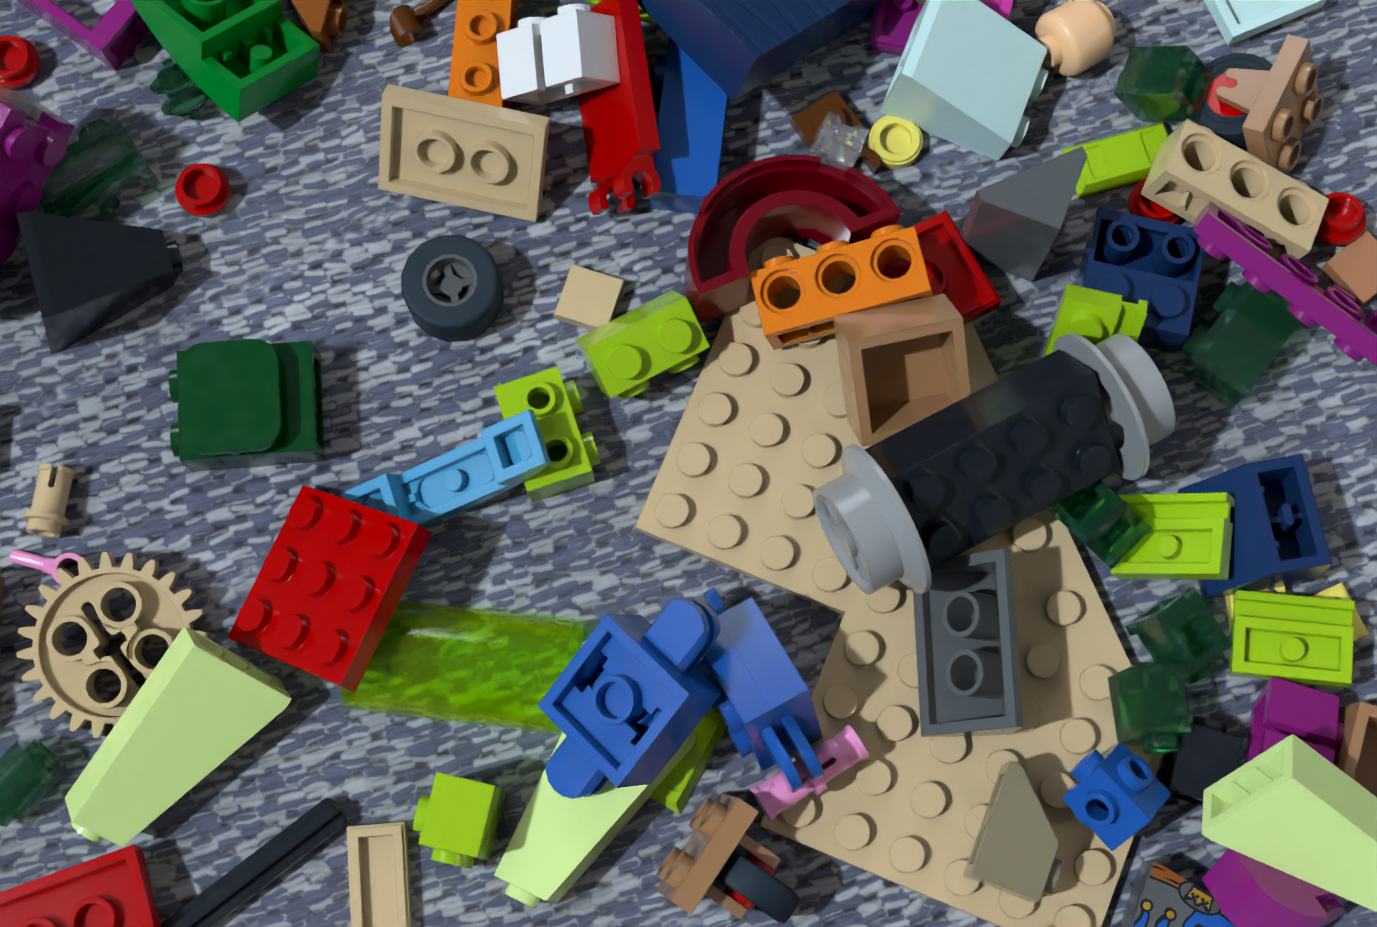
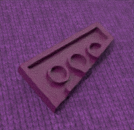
(1292, 279)

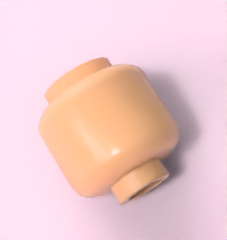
(1076, 35)

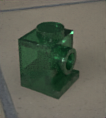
(1101, 521)
(1182, 632)
(1150, 706)

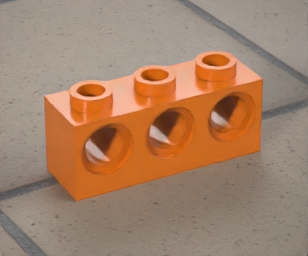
(475, 52)
(813, 273)

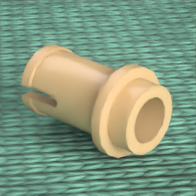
(49, 502)

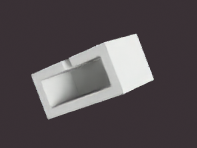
(558, 56)

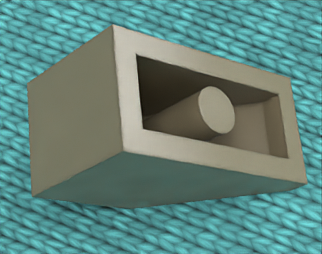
(1015, 840)

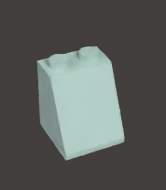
(967, 77)

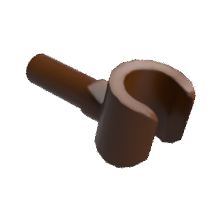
(405, 21)

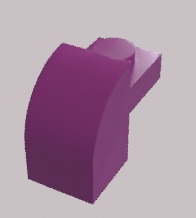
(1266, 897)

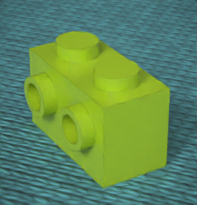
(643, 344)
(554, 409)
(459, 819)

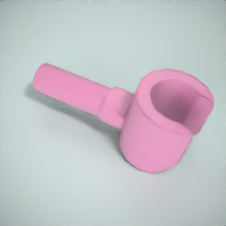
(46, 564)

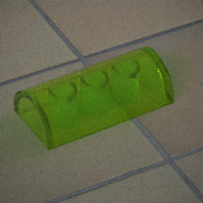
(467, 666)

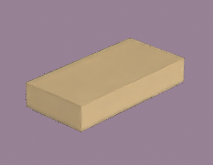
(379, 875)

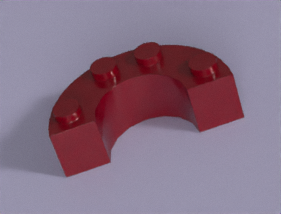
(771, 201)

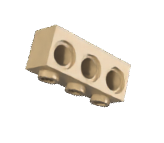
(1203, 167)

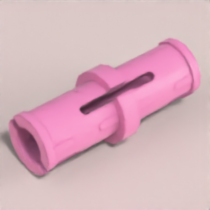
(839, 752)

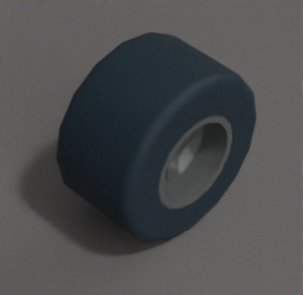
(447, 267)

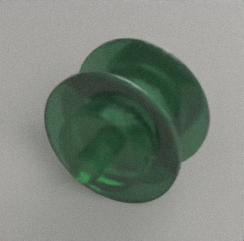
(182, 93)

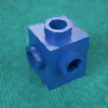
(1115, 794)

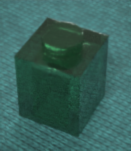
(1163, 83)

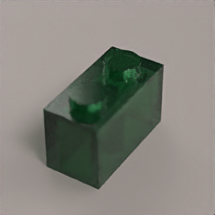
(1238, 343)

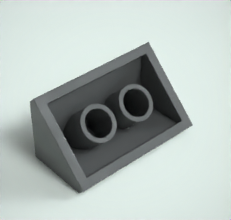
(1021, 215)
(969, 648)

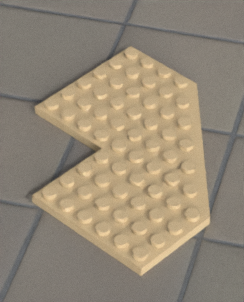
(741, 495)

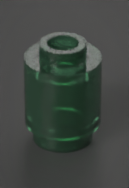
(25, 778)

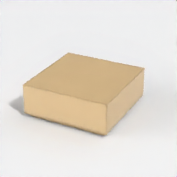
(588, 298)

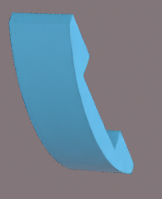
(462, 477)

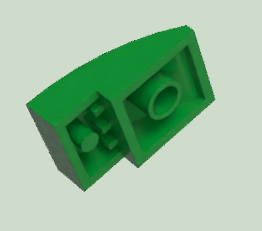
(234, 49)

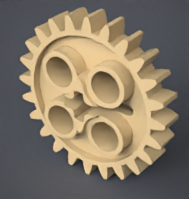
(71, 677)

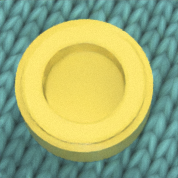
(895, 142)

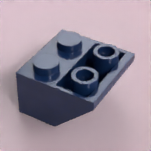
(1147, 263)
(1274, 526)

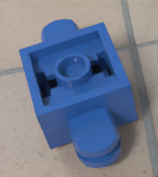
(609, 683)
(761, 691)

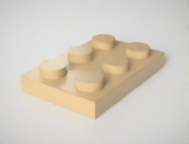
(462, 152)

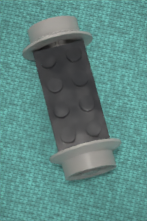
(994, 460)

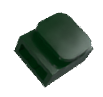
(247, 405)

